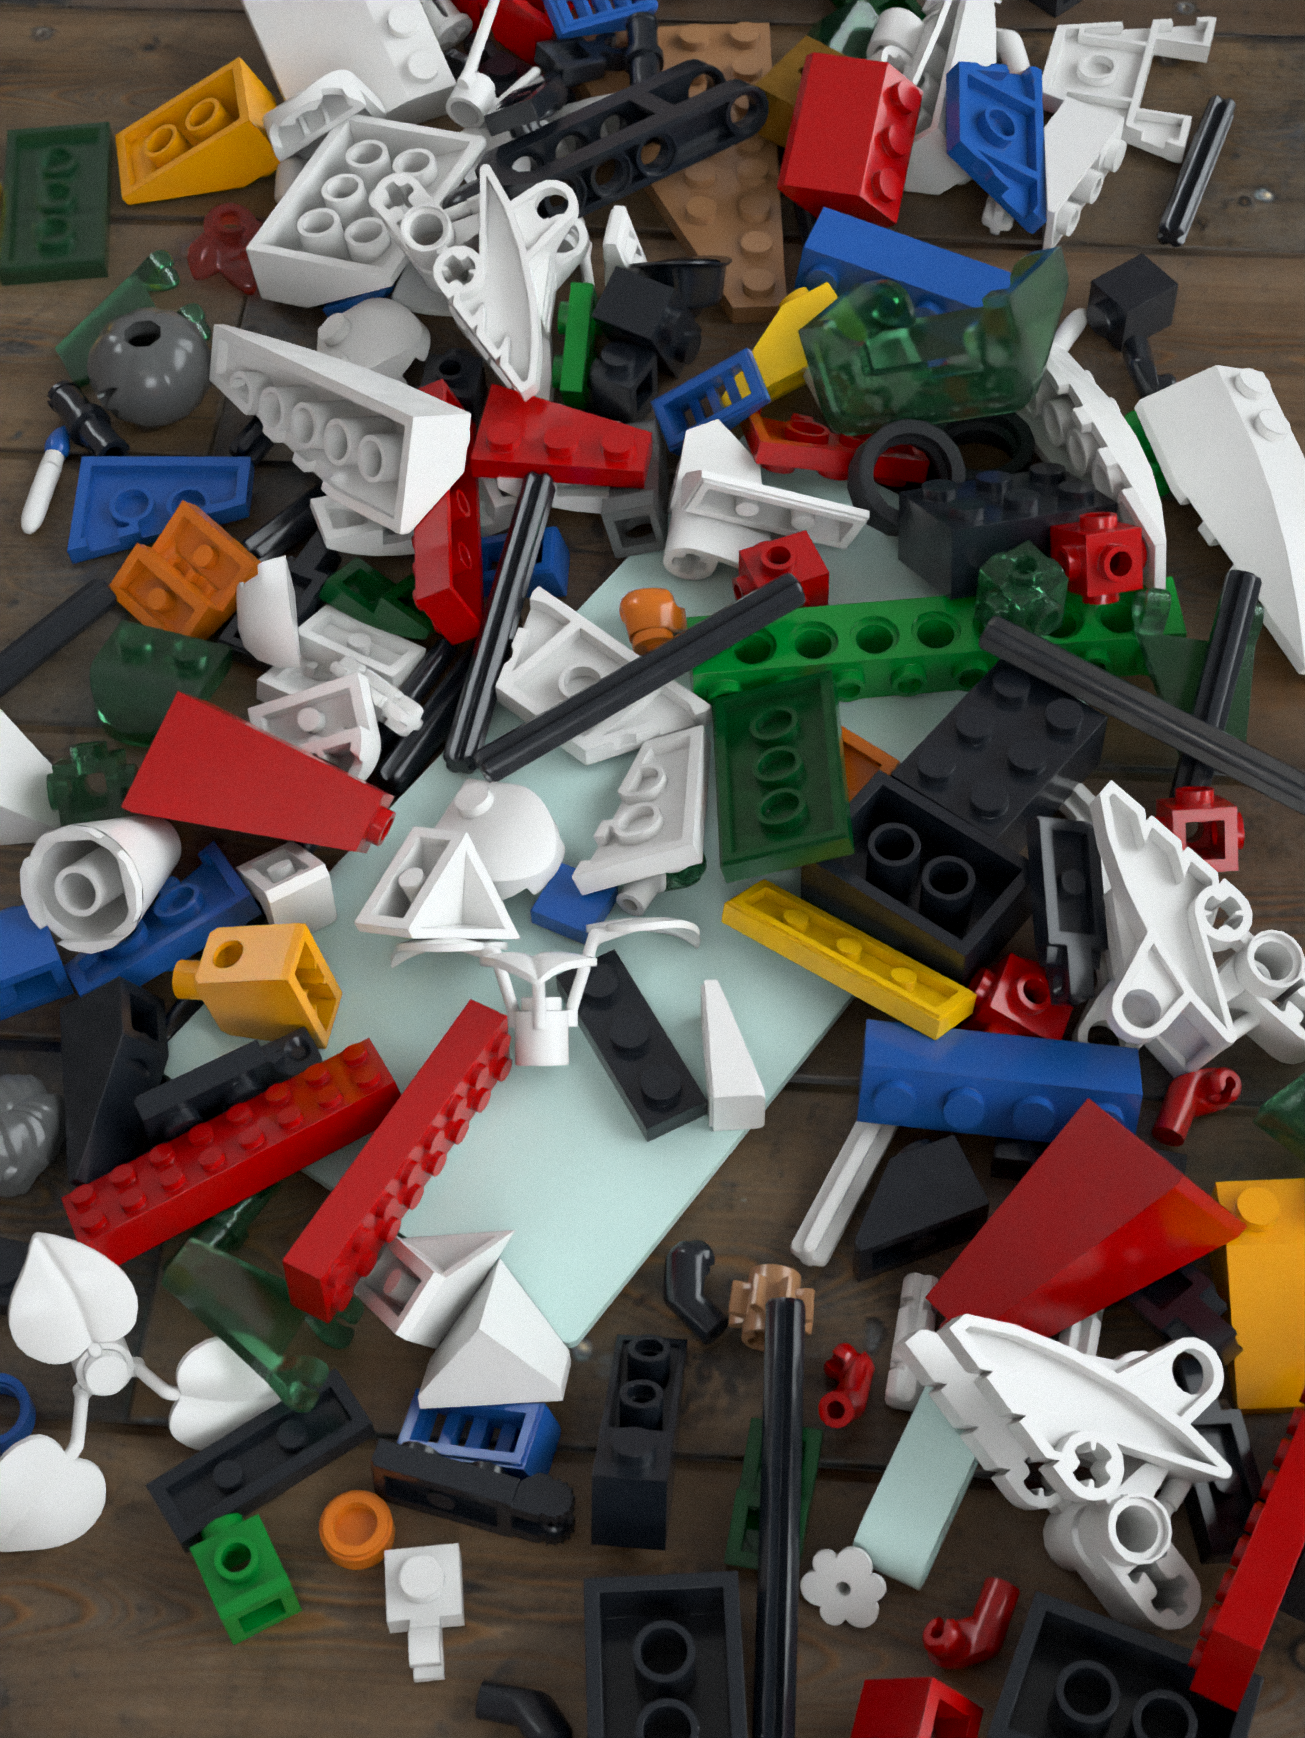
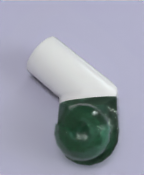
(638, 895)

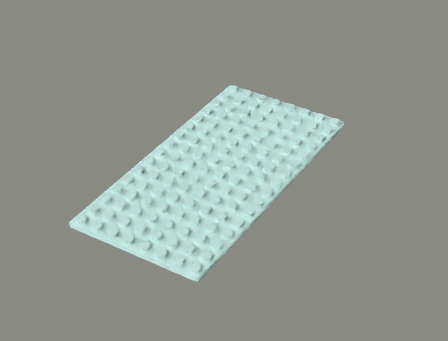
(557, 1141)

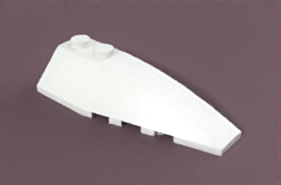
(967, 37)
(361, 432)
(1091, 438)
(1245, 475)

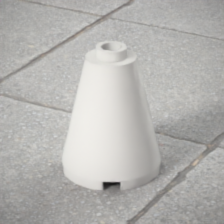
(98, 878)

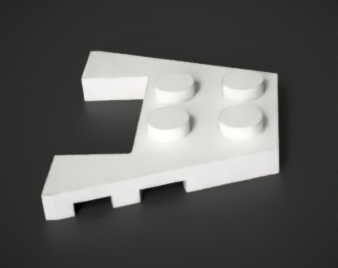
(1110, 71)

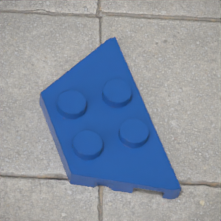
(999, 135)

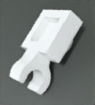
(422, 1599)

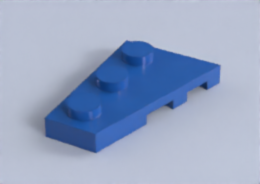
(135, 497)
(172, 926)

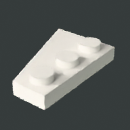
(659, 816)

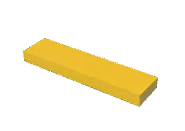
(849, 959)

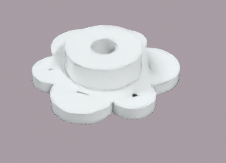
(826, 1587)

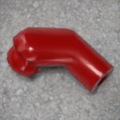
(1192, 1097)
(855, 1377)
(975, 1637)

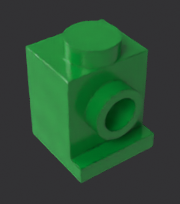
(251, 1597)

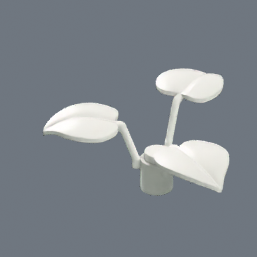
(541, 1022)
(77, 1311)

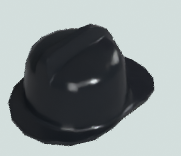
(695, 278)

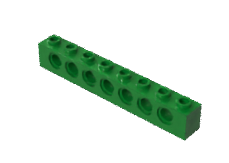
(911, 646)

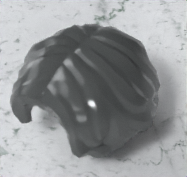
(29, 1131)

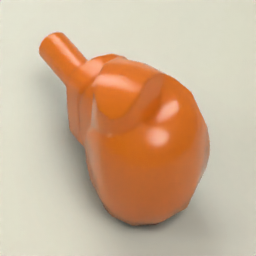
(651, 617)

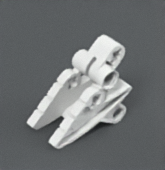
(515, 260)
(1160, 967)
(1068, 1409)

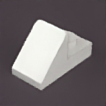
(291, 886)

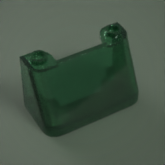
(886, 365)

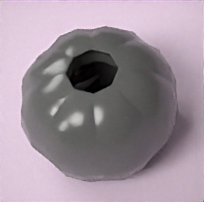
(150, 367)

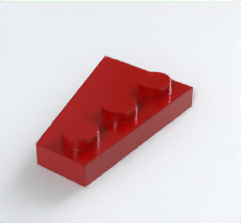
(812, 446)

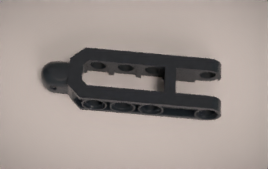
(648, 113)

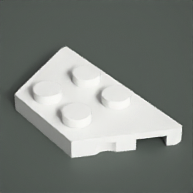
(565, 653)

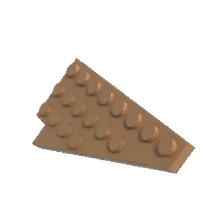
(730, 198)

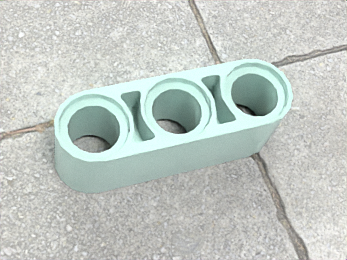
(917, 1496)

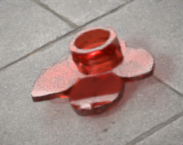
(225, 248)

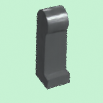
(636, 506)

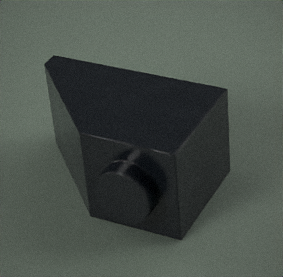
(920, 1208)

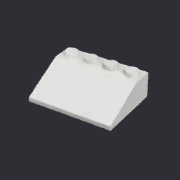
(376, 40)
(326, 231)

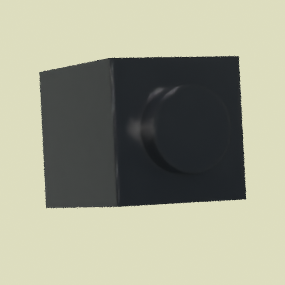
(1131, 301)

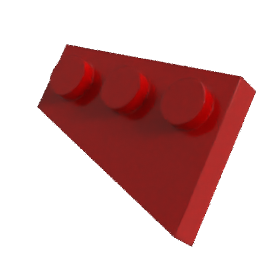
(557, 441)

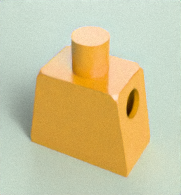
(262, 982)

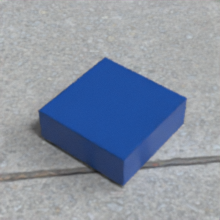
(567, 911)

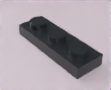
(634, 1049)
(260, 1460)

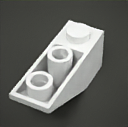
(1079, 152)

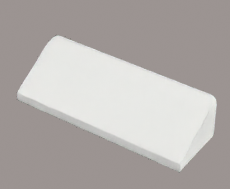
(771, 508)

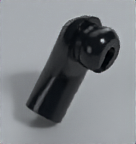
(1142, 368)
(684, 1289)
(522, 1707)

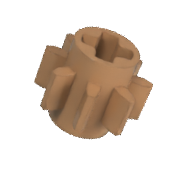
(749, 1300)

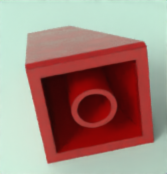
(243, 779)
(1083, 1231)

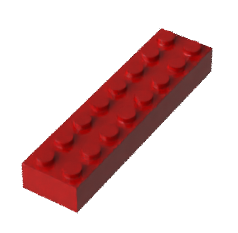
(450, 550)
(233, 1155)
(398, 1163)
(1255, 1591)

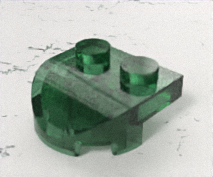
(141, 673)

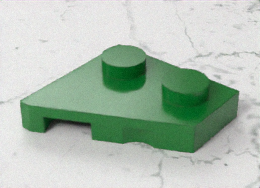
(580, 331)

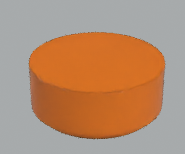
(356, 1529)

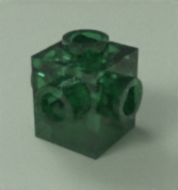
(1022, 589)
(69, 785)

